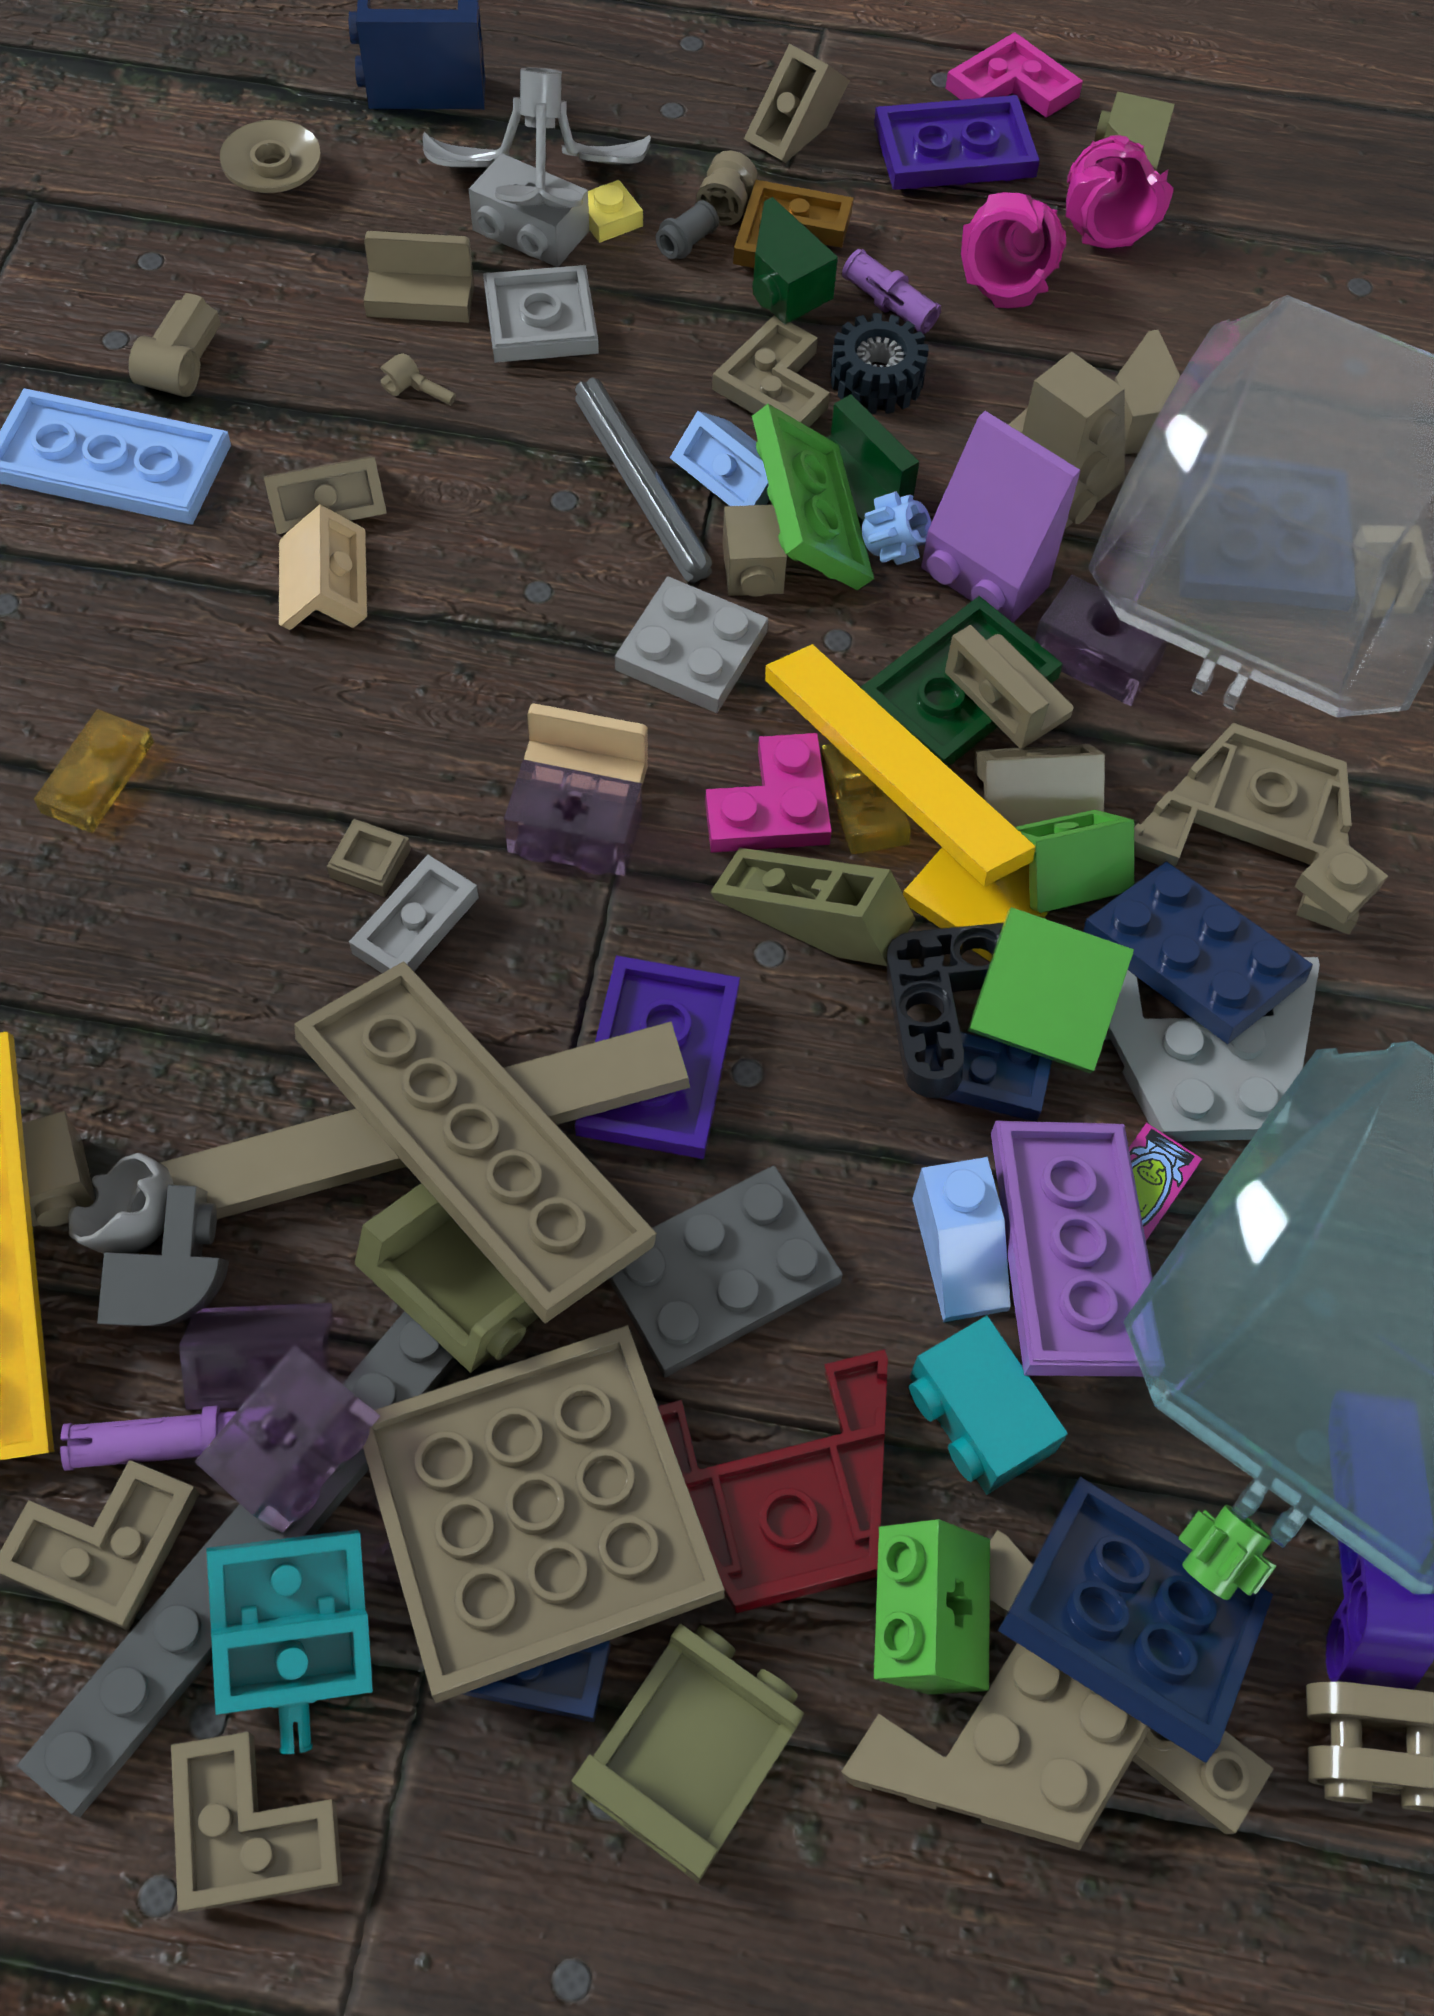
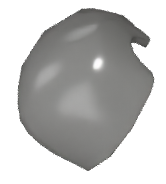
(127, 1207)

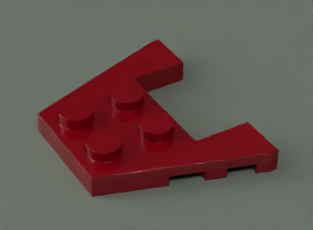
(800, 1512)

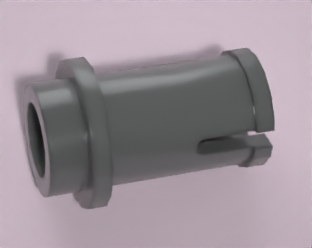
(680, 234)

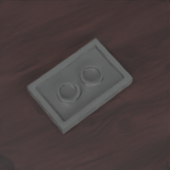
(724, 1271)

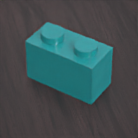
(985, 1406)

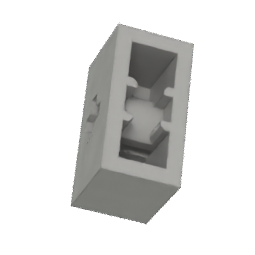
(534, 230)

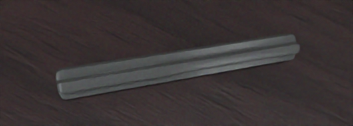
(643, 481)

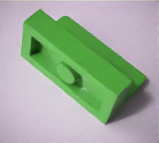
(1079, 859)

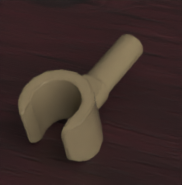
(404, 372)

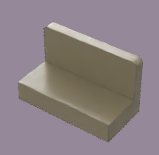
(418, 276)
(344, 487)
(1005, 686)
(1042, 781)

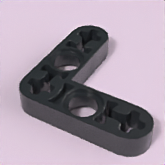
(934, 986)

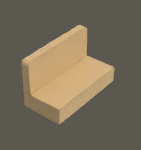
(323, 569)
(587, 742)

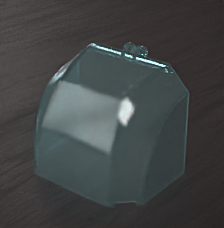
(1306, 1311)

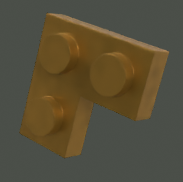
(820, 212)

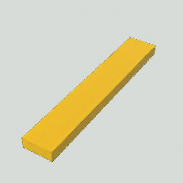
(901, 766)

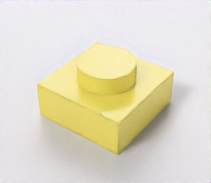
(613, 211)

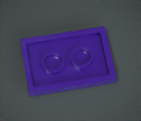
(956, 142)
(702, 1017)

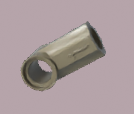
(173, 354)

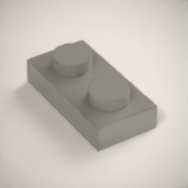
(414, 917)

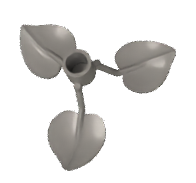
(540, 105)

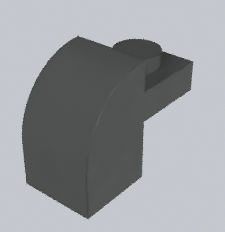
(169, 1285)

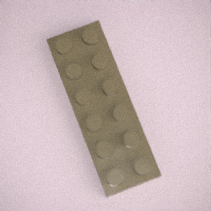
(475, 1140)

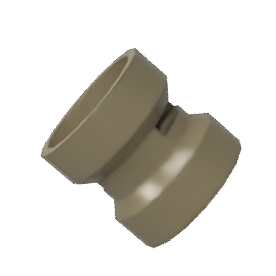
(728, 185)

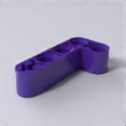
(1380, 1628)

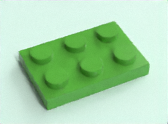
(811, 498)

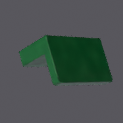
(871, 456)

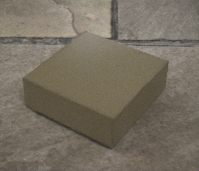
(369, 857)

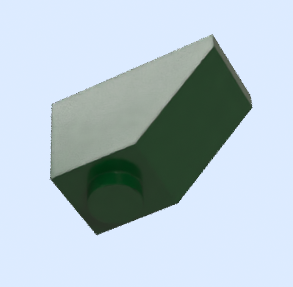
(791, 265)

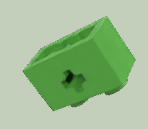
(932, 1608)

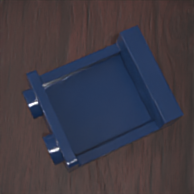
(420, 56)

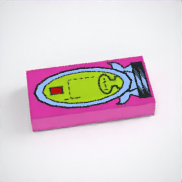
(1160, 1173)

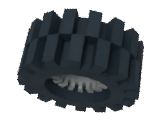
(884, 343)

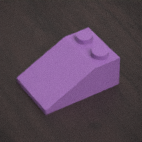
(1001, 518)

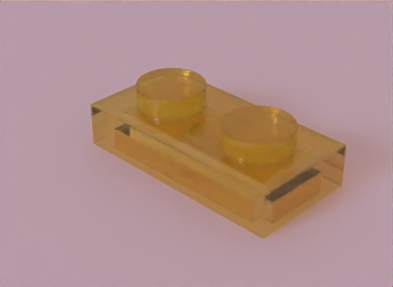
(94, 770)

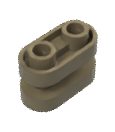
(1354, 1771)

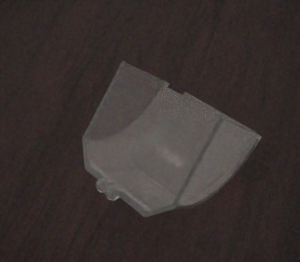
(1287, 513)

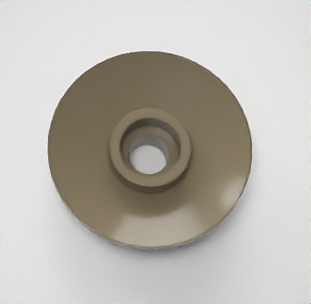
(270, 156)

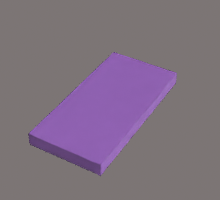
(1071, 1244)

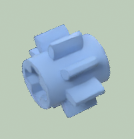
(896, 528)

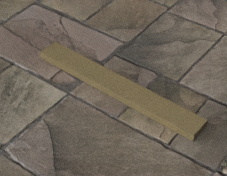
(349, 1149)

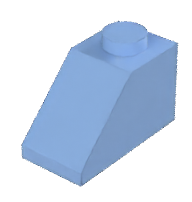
(964, 1238)

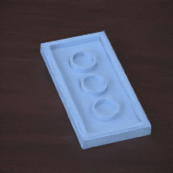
(110, 456)

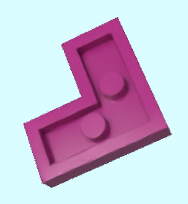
(1019, 69)
(783, 811)

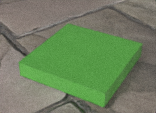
(1051, 990)

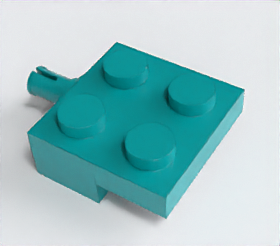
(288, 1627)

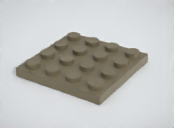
(536, 1513)

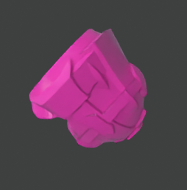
(1115, 193)
(1012, 248)

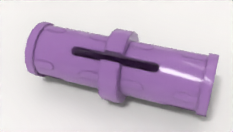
(891, 291)

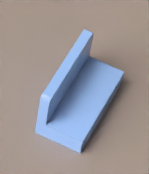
(723, 460)

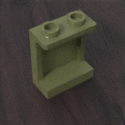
(442, 1279)
(690, 1749)

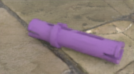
(141, 1439)

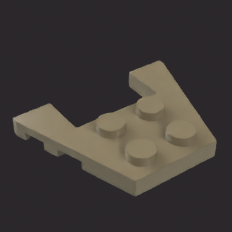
(1262, 795)
(1031, 1756)

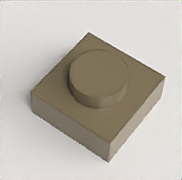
(1341, 881)

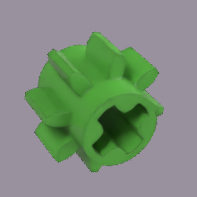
(1227, 1553)

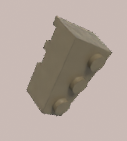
(1081, 420)

